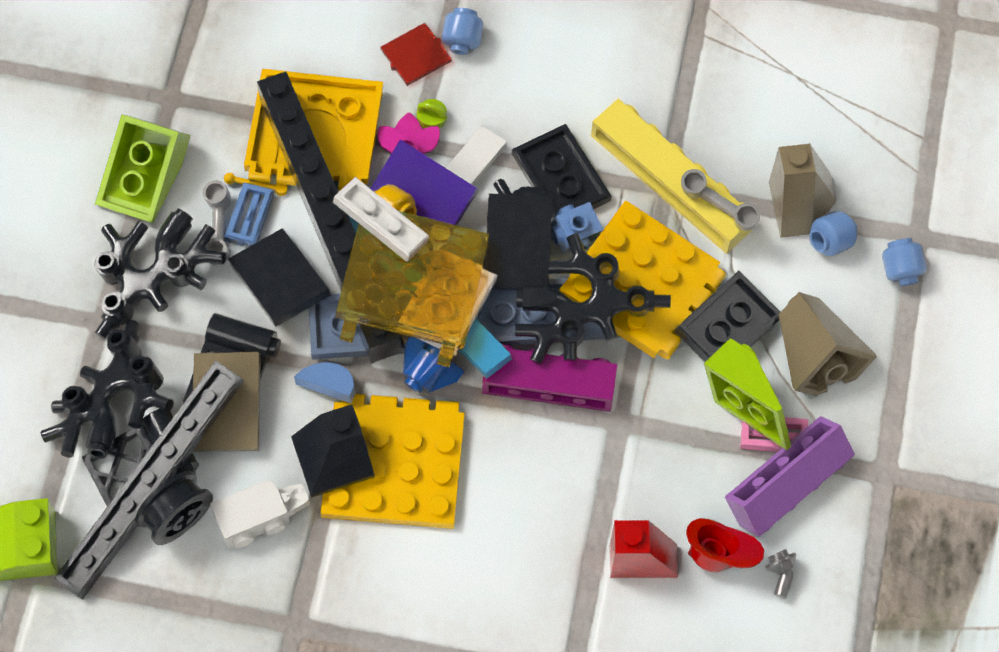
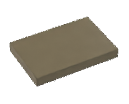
(239, 421)

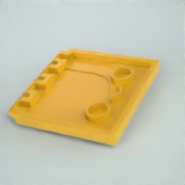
(342, 119)
(658, 261)
(413, 462)

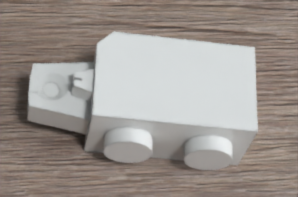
(257, 511)

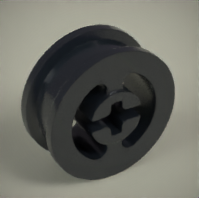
(174, 507)

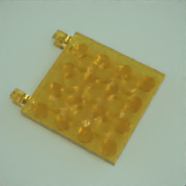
(417, 298)

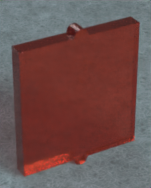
(415, 54)

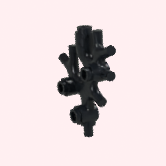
(138, 284)
(600, 308)
(126, 371)

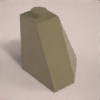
(800, 189)
(820, 346)

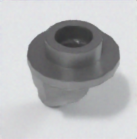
(782, 565)

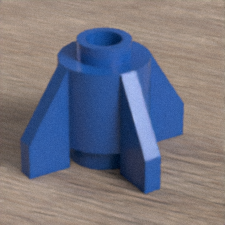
(422, 369)

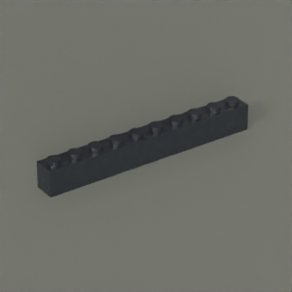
(317, 194)

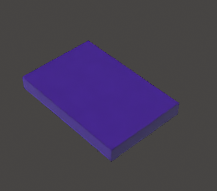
(436, 190)

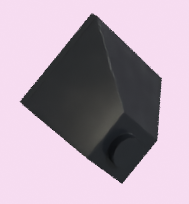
(332, 451)

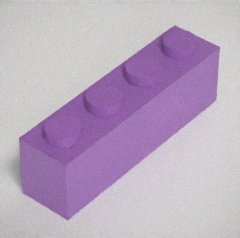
(789, 476)

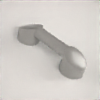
(695, 186)
(218, 199)

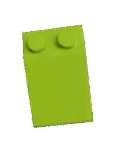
(141, 167)
(745, 392)
(27, 539)

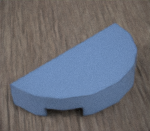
(328, 379)

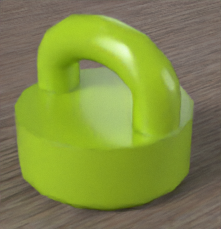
(431, 113)

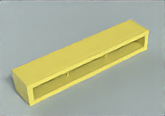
(661, 168)

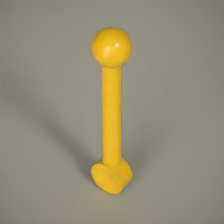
(280, 189)

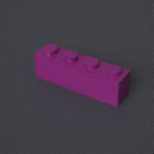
(555, 381)

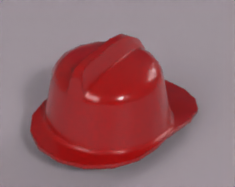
(722, 547)

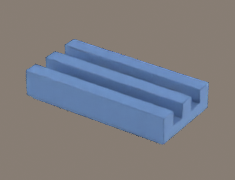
(242, 238)

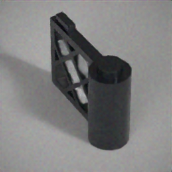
(232, 336)
(150, 430)

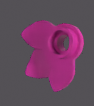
(409, 131)

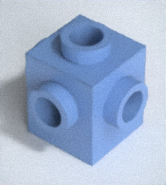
(575, 220)

